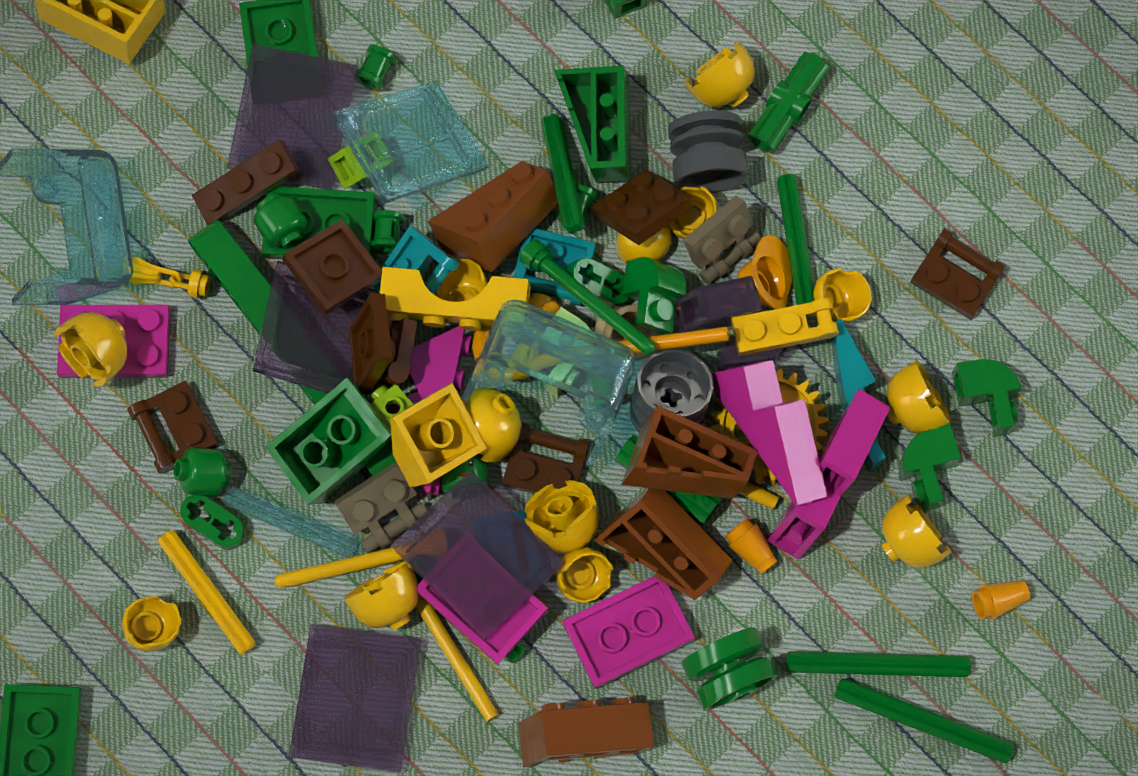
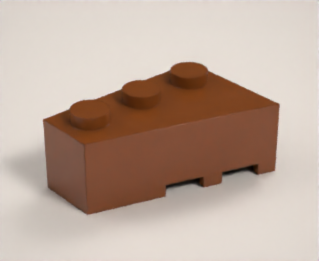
(496, 216)
(687, 458)
(667, 541)
(586, 731)

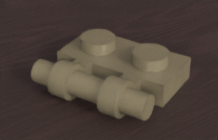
(716, 234)
(375, 499)

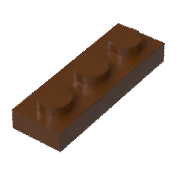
(246, 182)

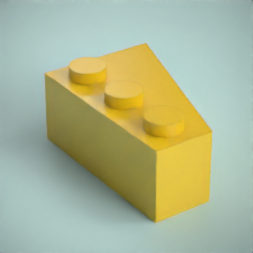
(108, 25)

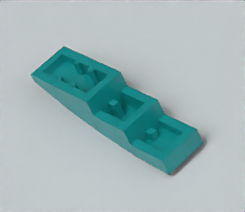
(850, 375)

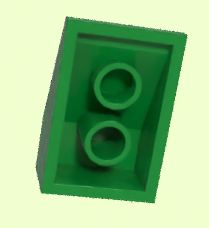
(329, 443)

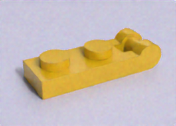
(783, 327)

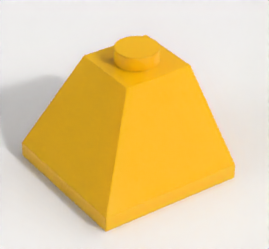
(434, 436)

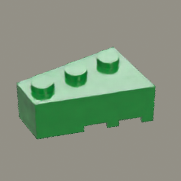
(601, 116)

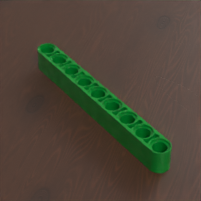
(250, 294)

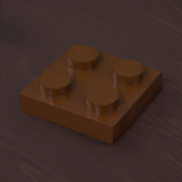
(642, 206)
(333, 267)
(371, 342)

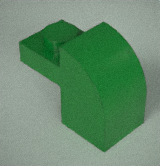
(656, 290)
(991, 383)
(924, 456)

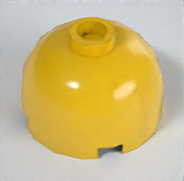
(723, 78)
(93, 346)
(915, 400)
(496, 422)
(563, 516)
(911, 536)
(385, 598)

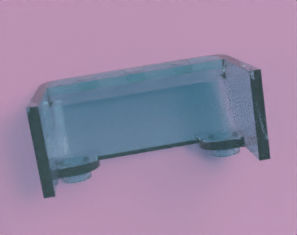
(92, 217)
(561, 356)

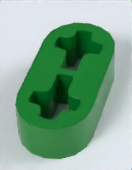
(600, 276)
(207, 529)

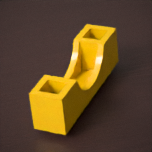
(411, 299)

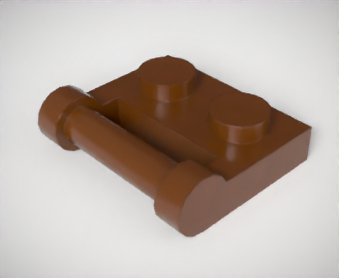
(951, 283)
(403, 335)
(183, 420)
(533, 472)

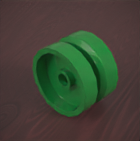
(730, 671)

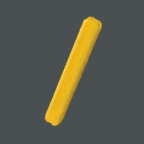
(206, 592)

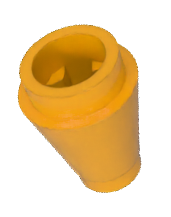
(751, 545)
(998, 598)

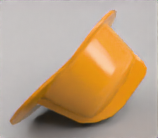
(770, 272)

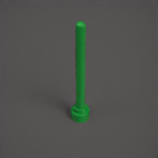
(538, 258)

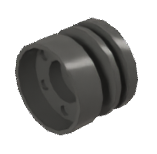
(708, 151)
(674, 382)

